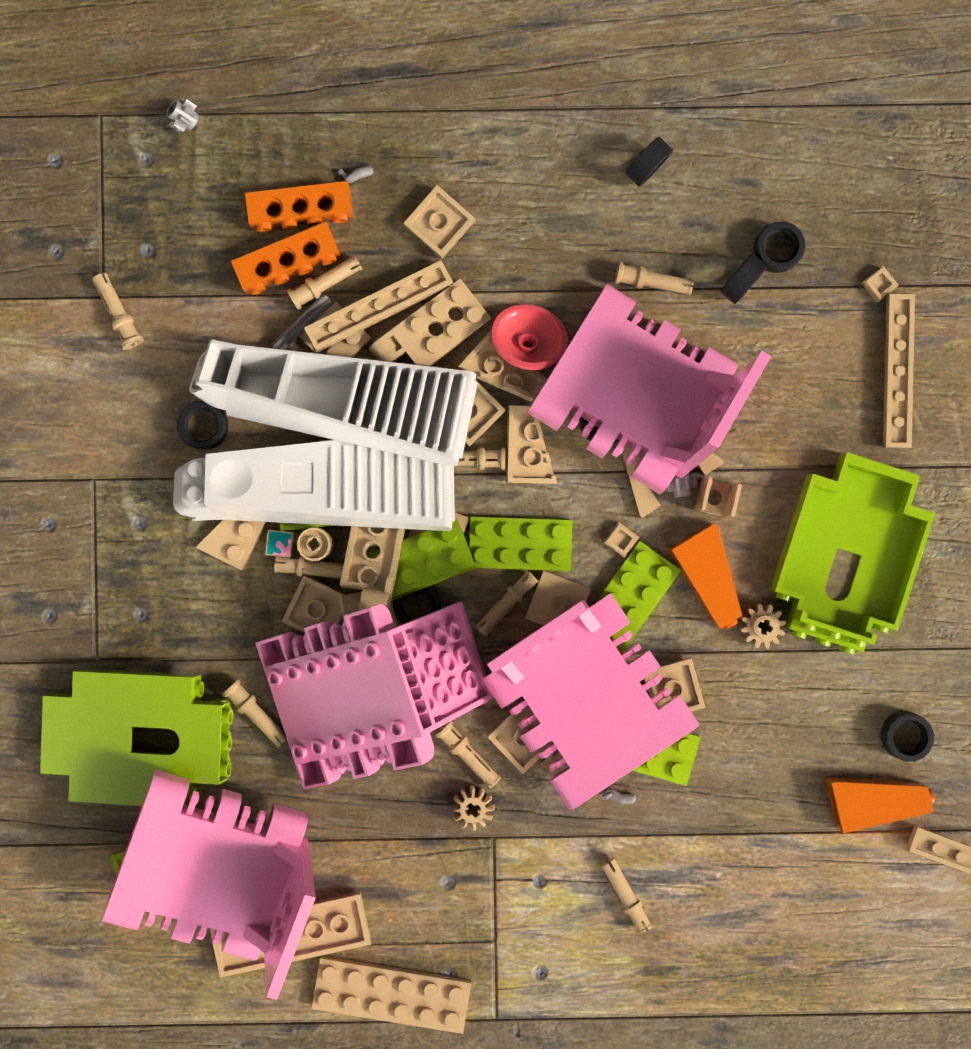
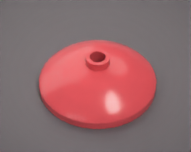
(531, 328)

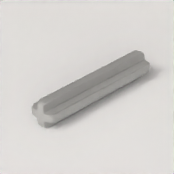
(293, 332)

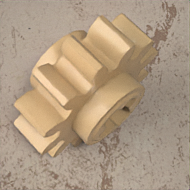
(754, 631)

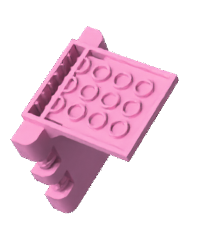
(645, 392)
(371, 689)
(588, 699)
(217, 874)

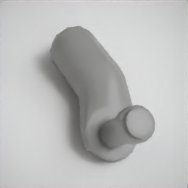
(356, 174)
(622, 798)

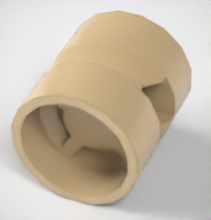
(315, 544)

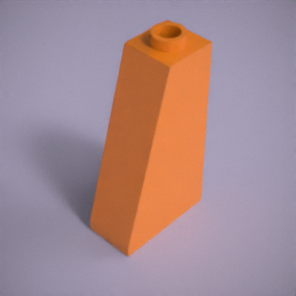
(708, 573)
(876, 802)

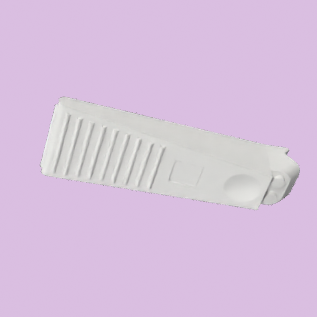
(340, 398)
(319, 486)

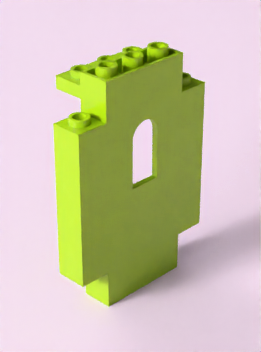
(866, 514)
(92, 734)

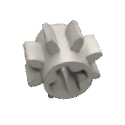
(182, 115)
(683, 486)

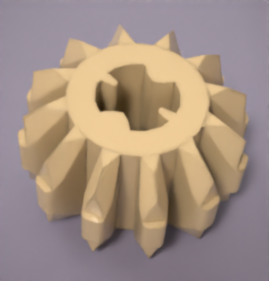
(476, 799)

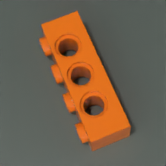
(260, 202)
(295, 245)

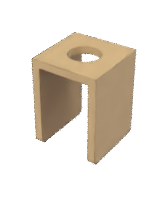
(729, 497)

